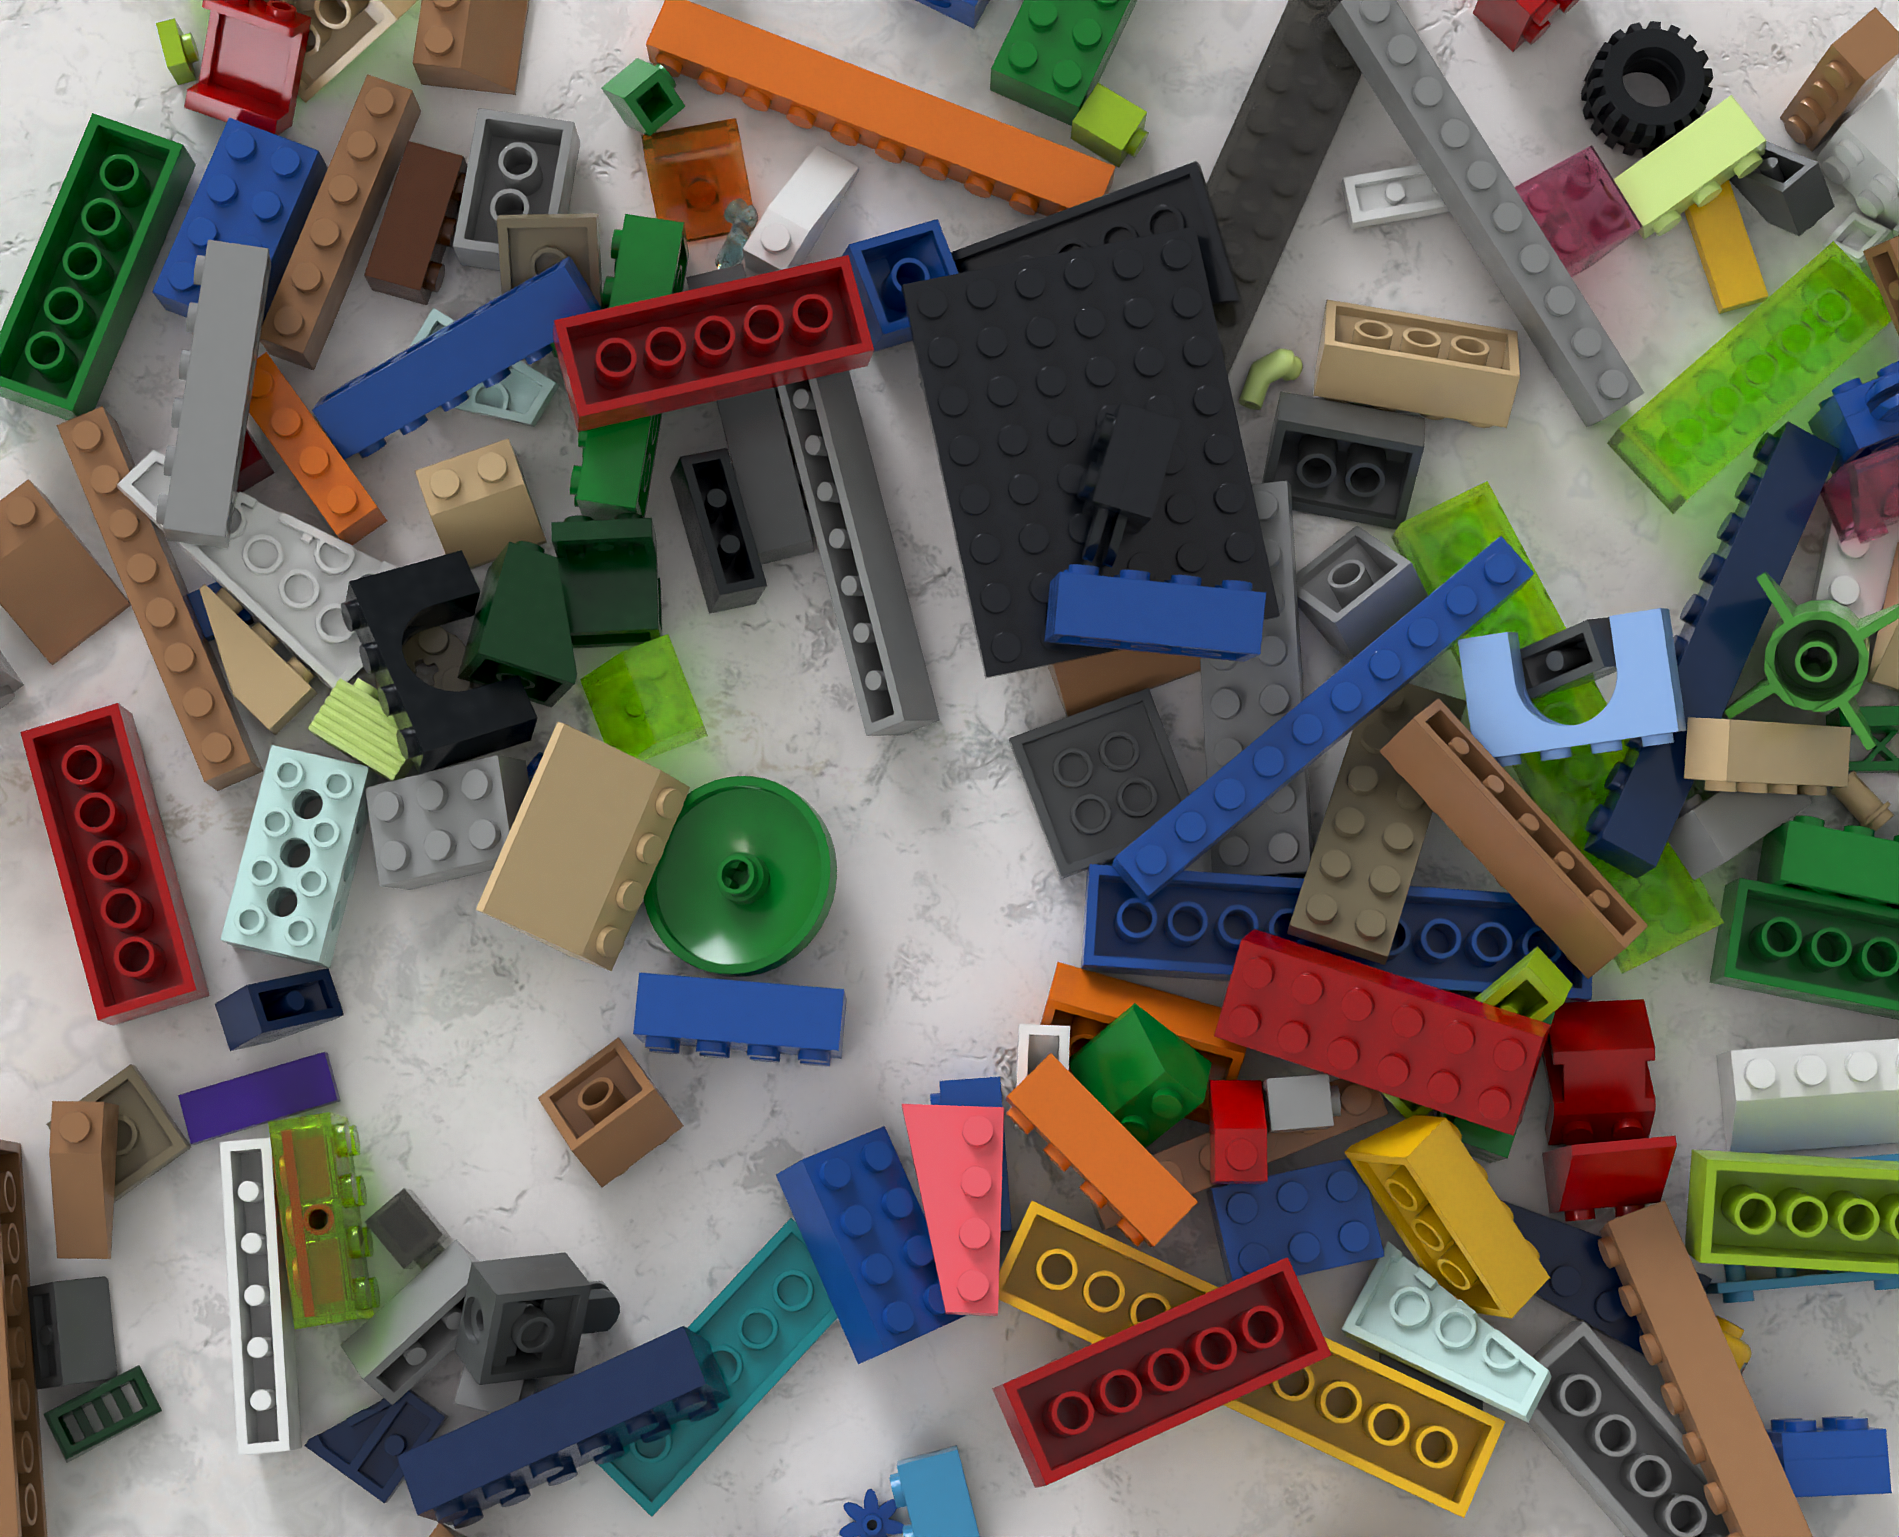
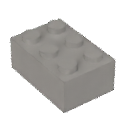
(512, 169)
(445, 821)

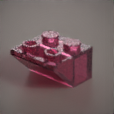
(1579, 210)

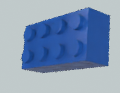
(250, 195)
(1155, 615)
(741, 1017)
(867, 1242)

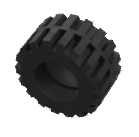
(1662, 56)

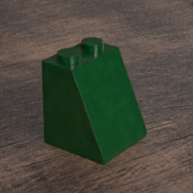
(522, 626)

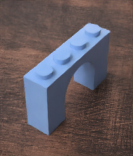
(1643, 704)

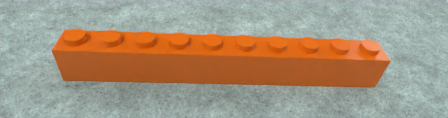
(873, 111)

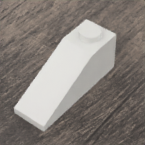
(799, 213)

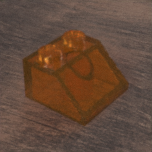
(697, 175)

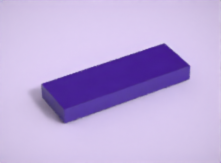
(259, 1098)

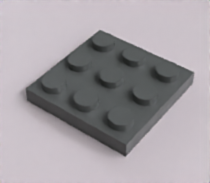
(1099, 779)

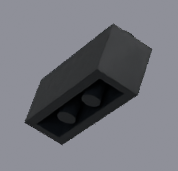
(718, 530)

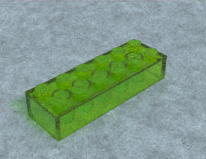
(1752, 378)

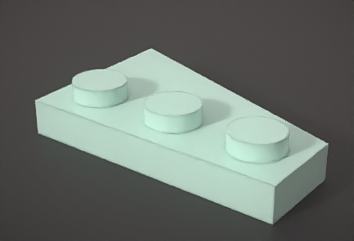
(516, 398)

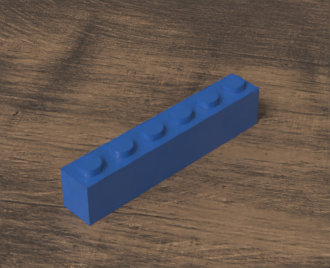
(453, 361)

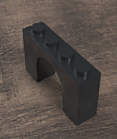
(433, 723)

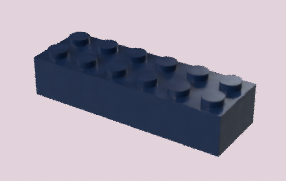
(564, 1429)

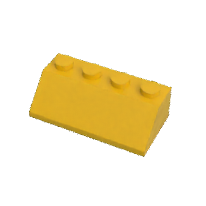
(1449, 1214)

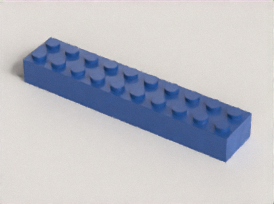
(1198, 920)

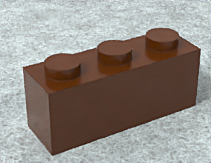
(417, 224)

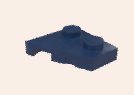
(370, 1441)

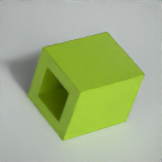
(1110, 126)

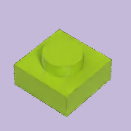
(178, 51)

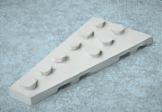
(278, 572)

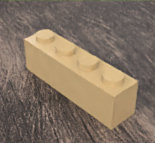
(1766, 756)

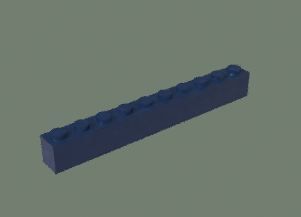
(1714, 642)

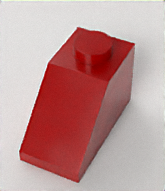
(1237, 1132)

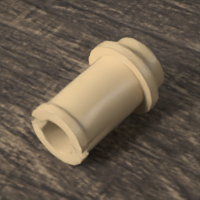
(1863, 803)

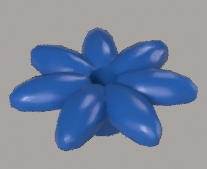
(871, 1512)

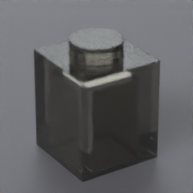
(408, 1230)

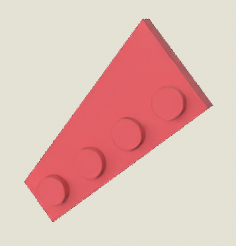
(960, 1187)

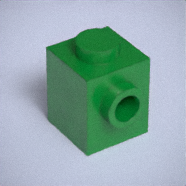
(644, 96)

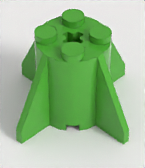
(1810, 682)

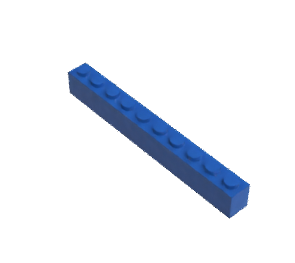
(1321, 719)

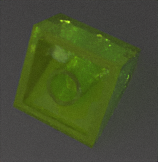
(644, 701)

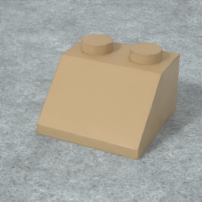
(480, 503)

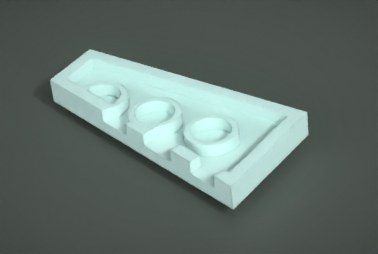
(1432, 1331)

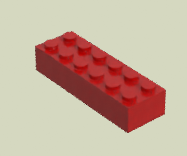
(712, 343)
(114, 864)
(1382, 1031)
(1161, 1372)

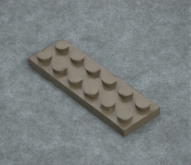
(1367, 839)

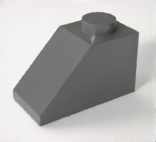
(1786, 190)
(1569, 658)

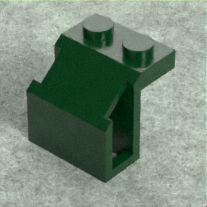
(609, 579)

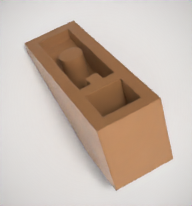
(83, 1177)

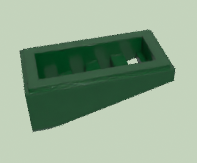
(61, 1433)

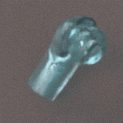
(744, 222)

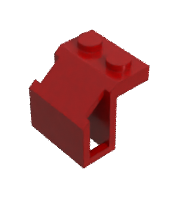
(1599, 1072)

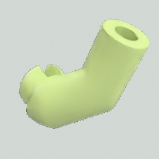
(1266, 370)

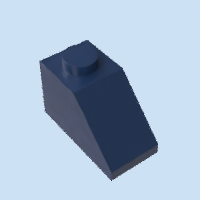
(278, 1008)

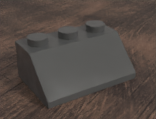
(1345, 459)

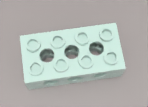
(275, 834)

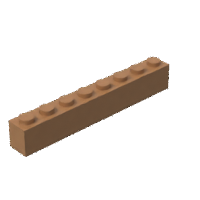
(160, 603)
(1700, 1376)

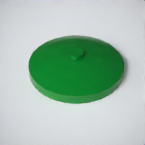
(742, 877)

